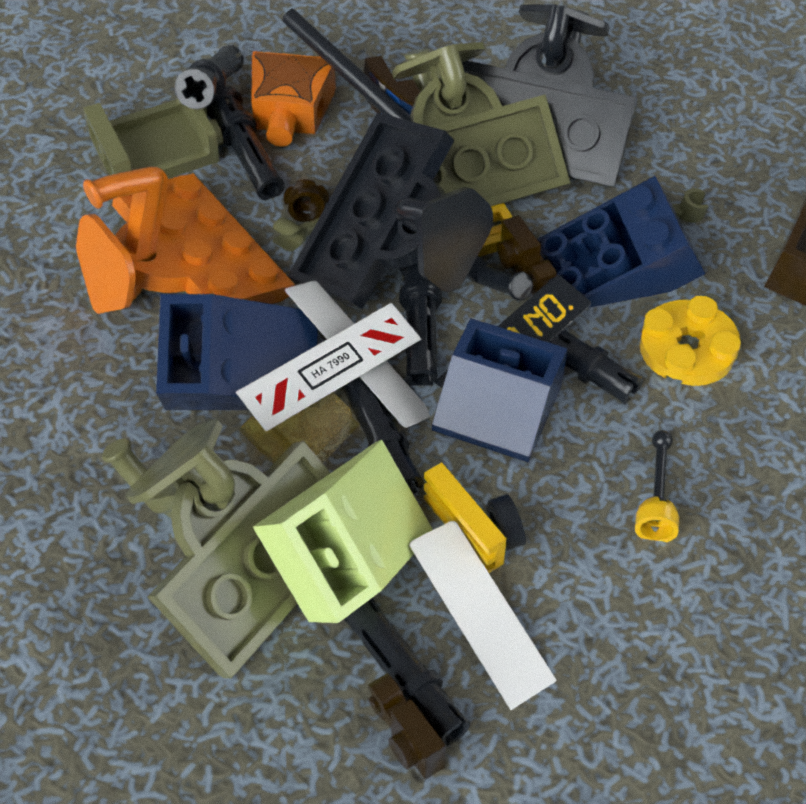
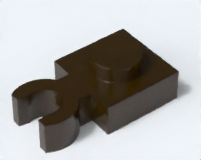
(522, 251)
(412, 737)

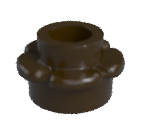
(296, 206)

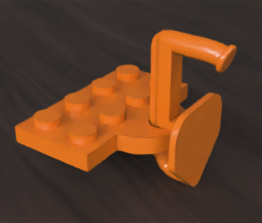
(171, 243)

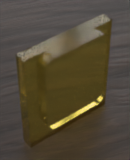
(320, 426)

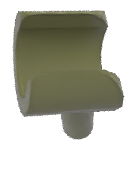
(690, 206)
(292, 234)

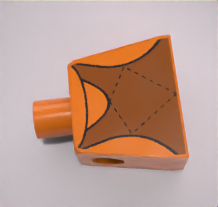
(290, 94)

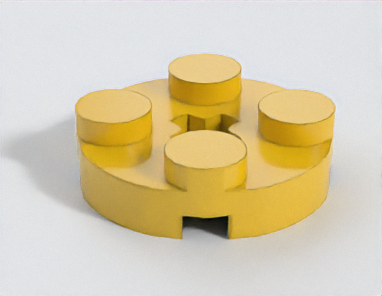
(698, 318)

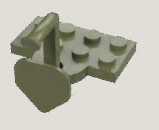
(496, 147)
(226, 587)

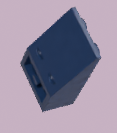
(624, 248)
(221, 345)

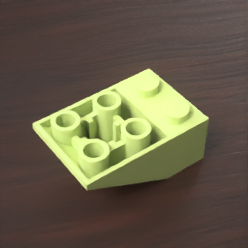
(345, 535)

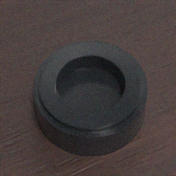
(506, 518)

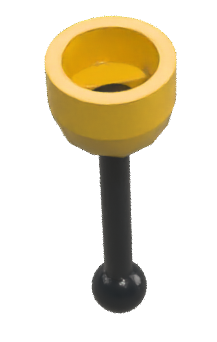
(656, 507)

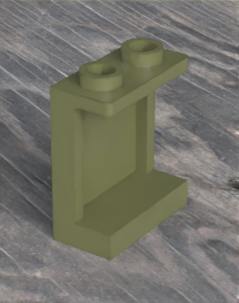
(159, 137)

